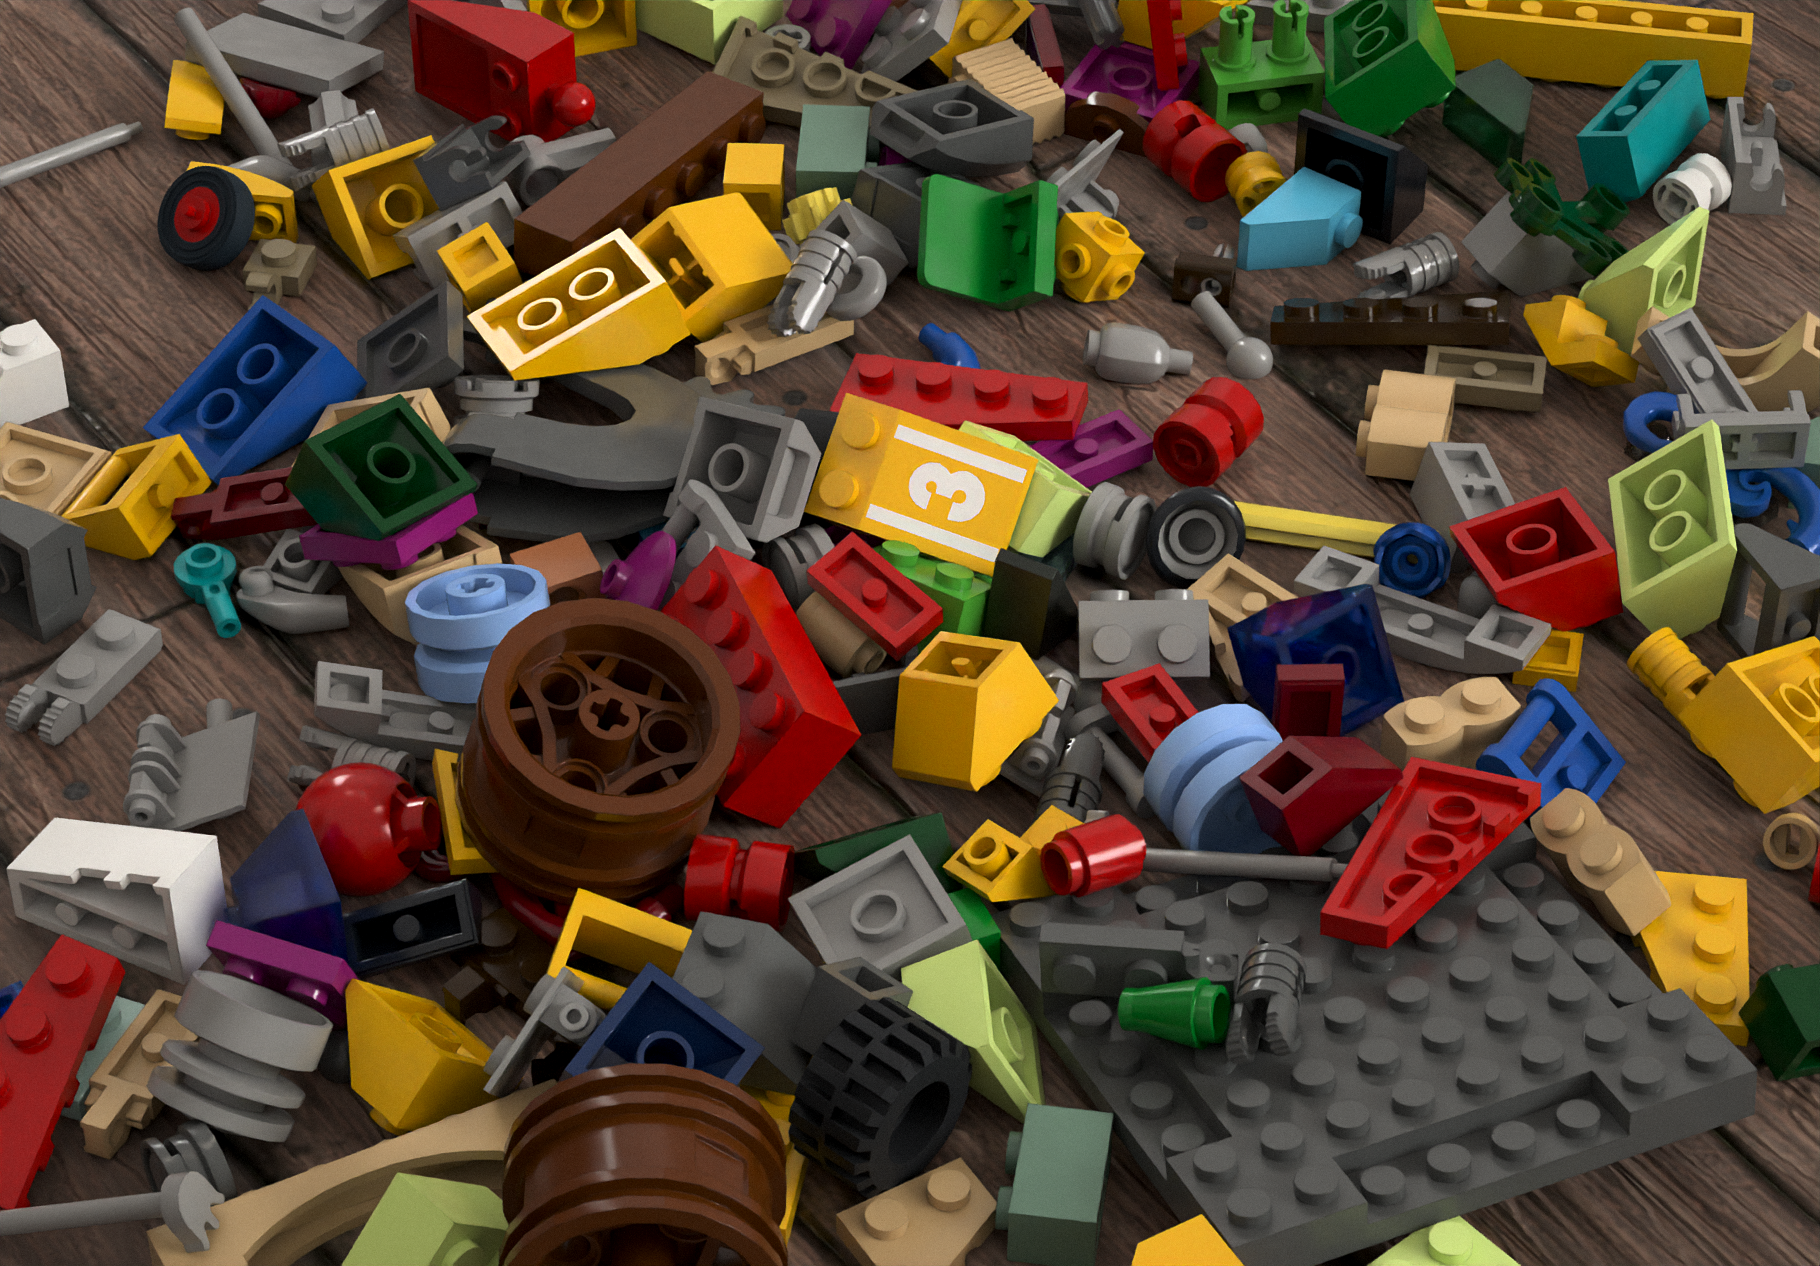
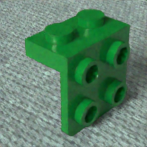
(988, 242)

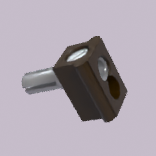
(1211, 274)

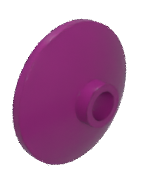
(644, 573)

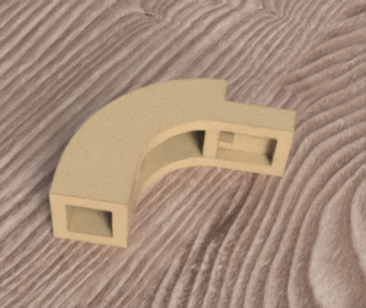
(1766, 370)

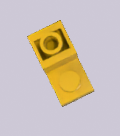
(1577, 344)
(1003, 864)

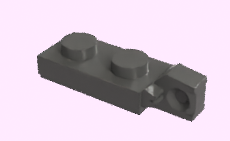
(1110, 958)

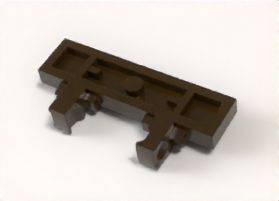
(505, 974)

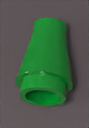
(1180, 1011)

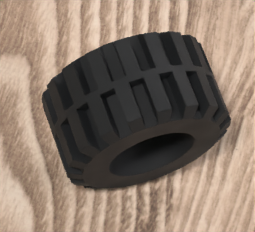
(880, 1097)

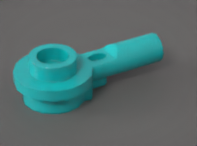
(207, 576)

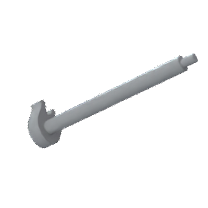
(67, 152)
(1236, 864)
(181, 1203)

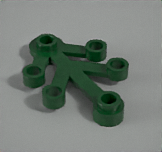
(1577, 223)

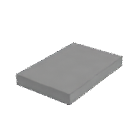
(291, 55)

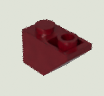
(1315, 788)

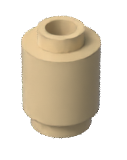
(837, 639)

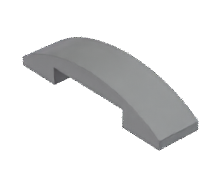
(1427, 631)
(357, 706)

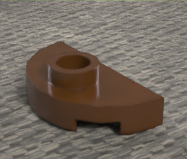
(1102, 116)

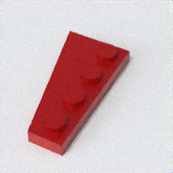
(949, 394)
(1421, 846)
(40, 1054)

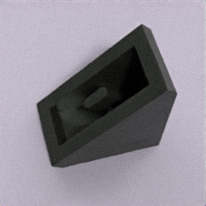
(1028, 605)

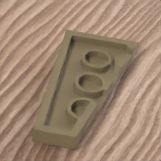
(797, 76)

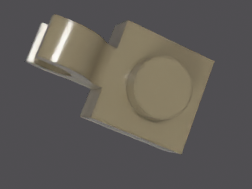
(278, 269)

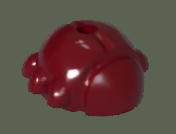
(269, 99)

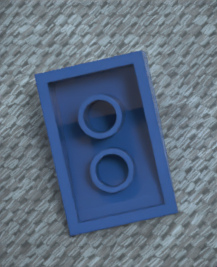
(256, 392)

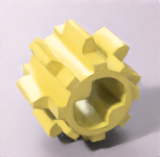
(809, 212)

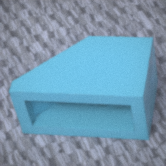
(1300, 224)

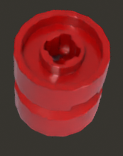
(1192, 149)
(1208, 432)
(740, 881)

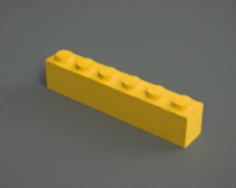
(1598, 39)

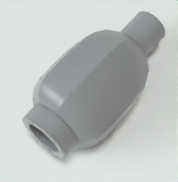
(1133, 354)

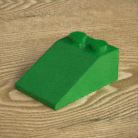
(1386, 62)

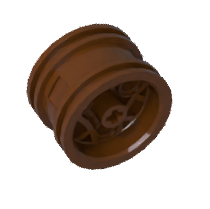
(596, 750)
(644, 1173)

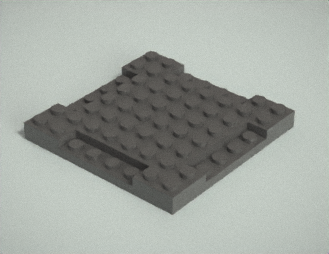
(1419, 1076)

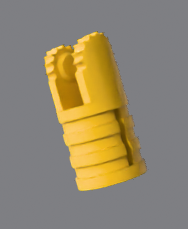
(1669, 670)

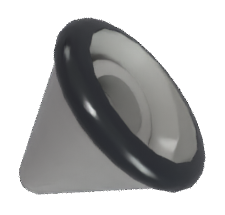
(1193, 534)

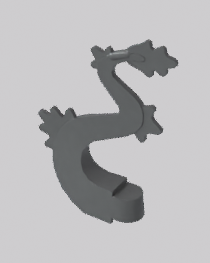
(563, 478)

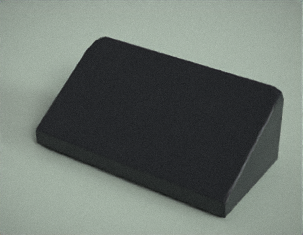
(413, 929)

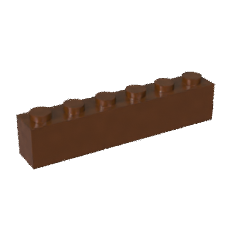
(641, 172)

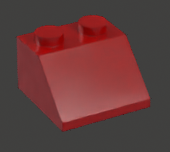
(1544, 560)

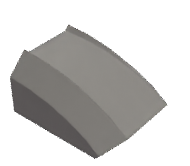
(753, 463)

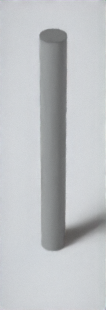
(228, 84)

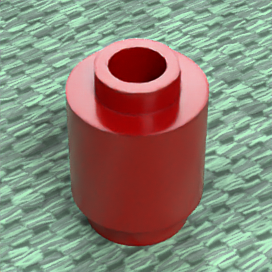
(1093, 856)

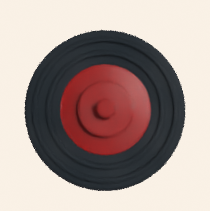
(206, 218)

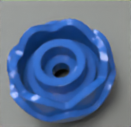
(1415, 539)

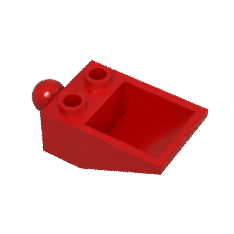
(498, 64)

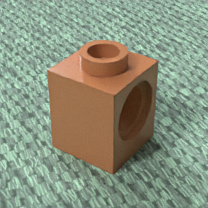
(567, 567)

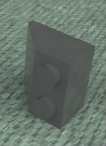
(755, 984)

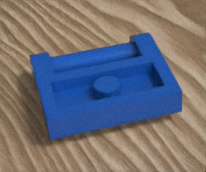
(1575, 759)

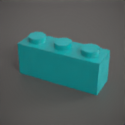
(1644, 127)

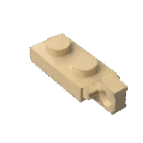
(750, 346)
(119, 1084)

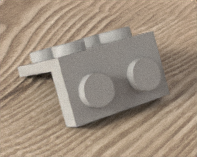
(1131, 635)

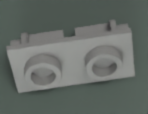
(1041, 752)

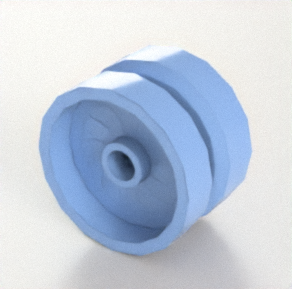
(463, 619)
(1197, 782)

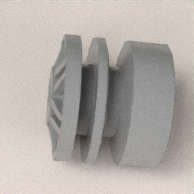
(235, 1068)

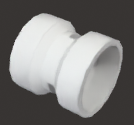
(1696, 183)

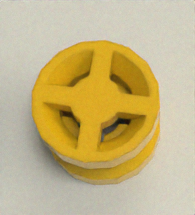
(1245, 179)

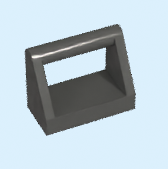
(1790, 595)

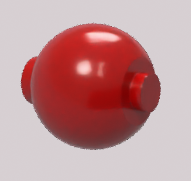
(369, 826)

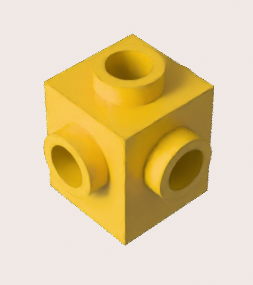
(1094, 257)

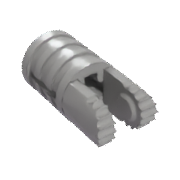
(344, 142)
(1410, 267)
(811, 283)
(350, 751)

